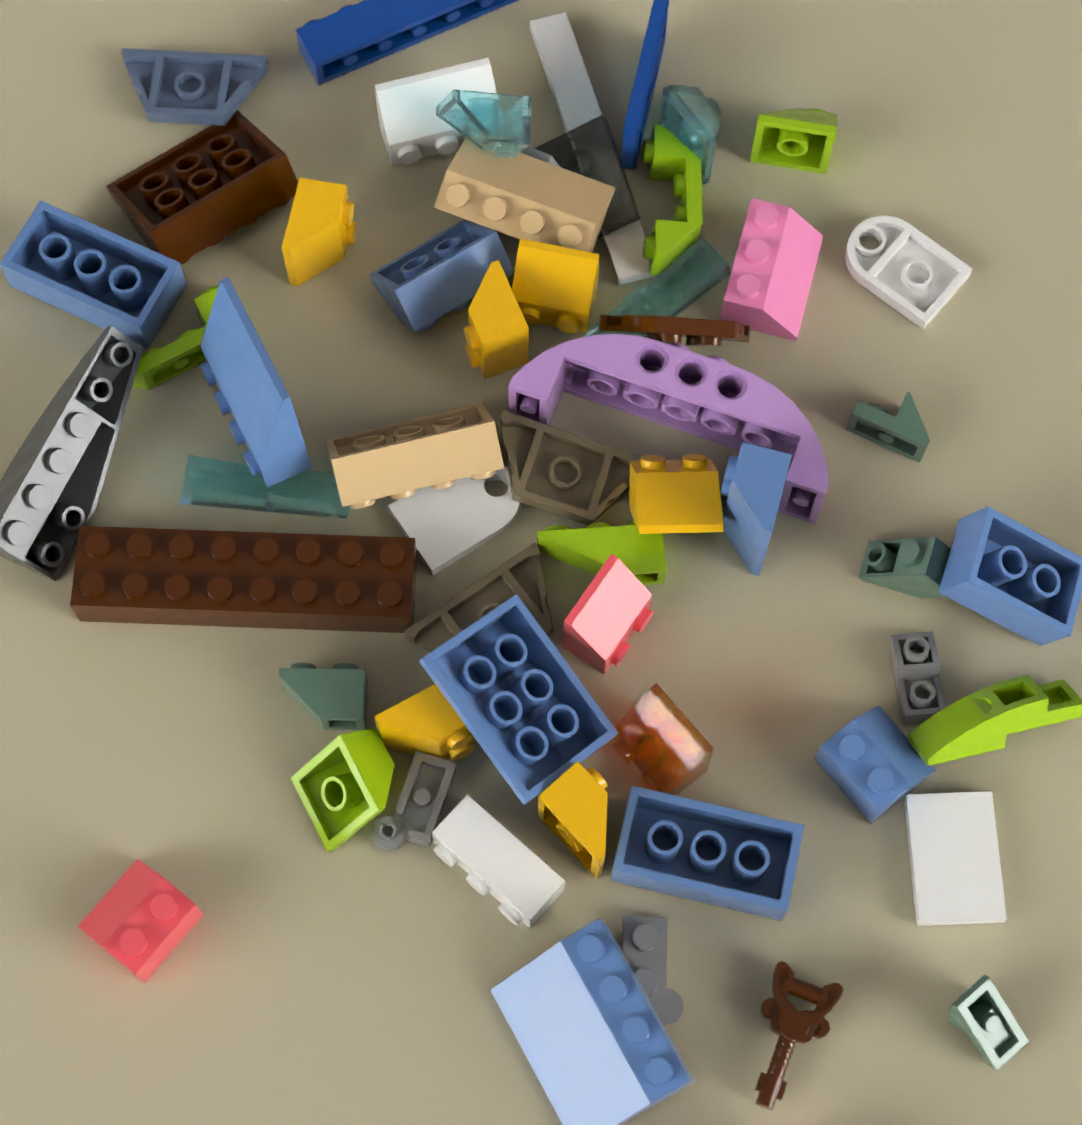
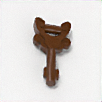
(792, 1026)

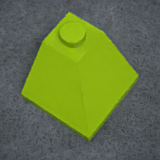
(795, 139)
(345, 785)

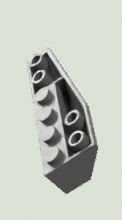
(65, 458)

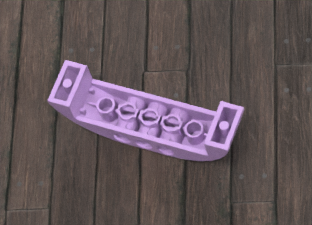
(683, 393)

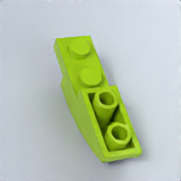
(986, 717)

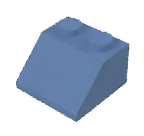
(872, 763)

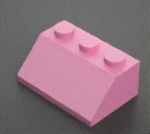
(772, 270)

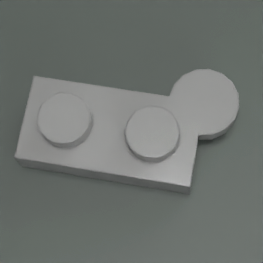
(418, 804)
(646, 952)

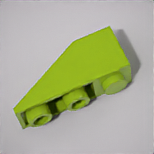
(592, 546)

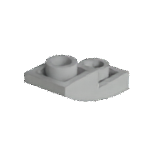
(917, 676)

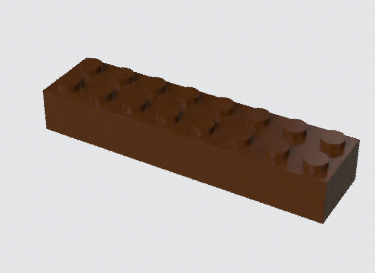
(244, 579)

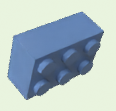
(1013, 576)

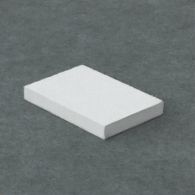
(954, 858)

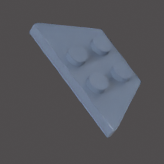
(193, 84)

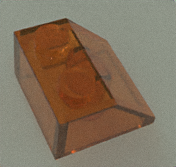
(662, 743)

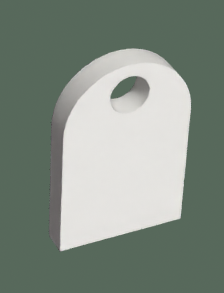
(906, 268)
(454, 519)

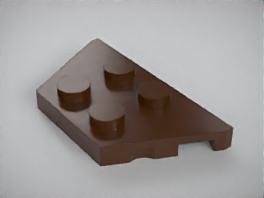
(672, 329)

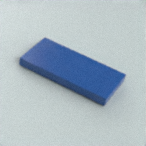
(644, 84)

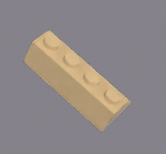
(524, 197)
(415, 455)

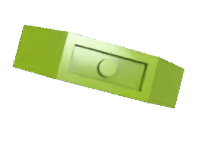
(673, 161)
(179, 356)

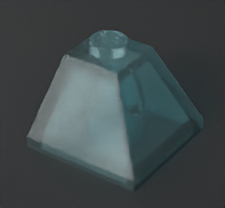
(489, 119)
(693, 121)

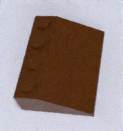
(205, 188)

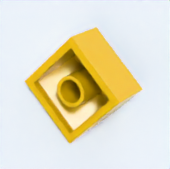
(317, 229)
(555, 285)
(496, 326)
(675, 495)
(426, 725)
(577, 814)

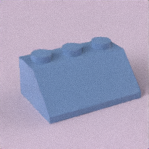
(440, 274)
(752, 499)

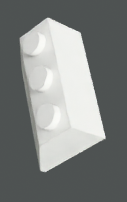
(409, 110)

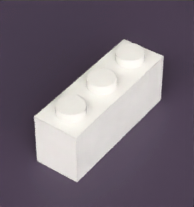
(497, 862)

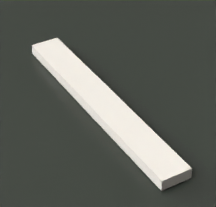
(577, 106)

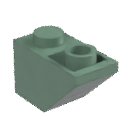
(906, 565)
(330, 696)

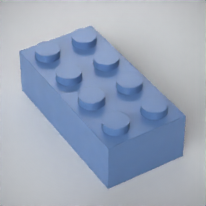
(93, 273)
(707, 853)

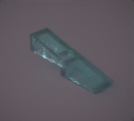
(676, 287)
(234, 487)

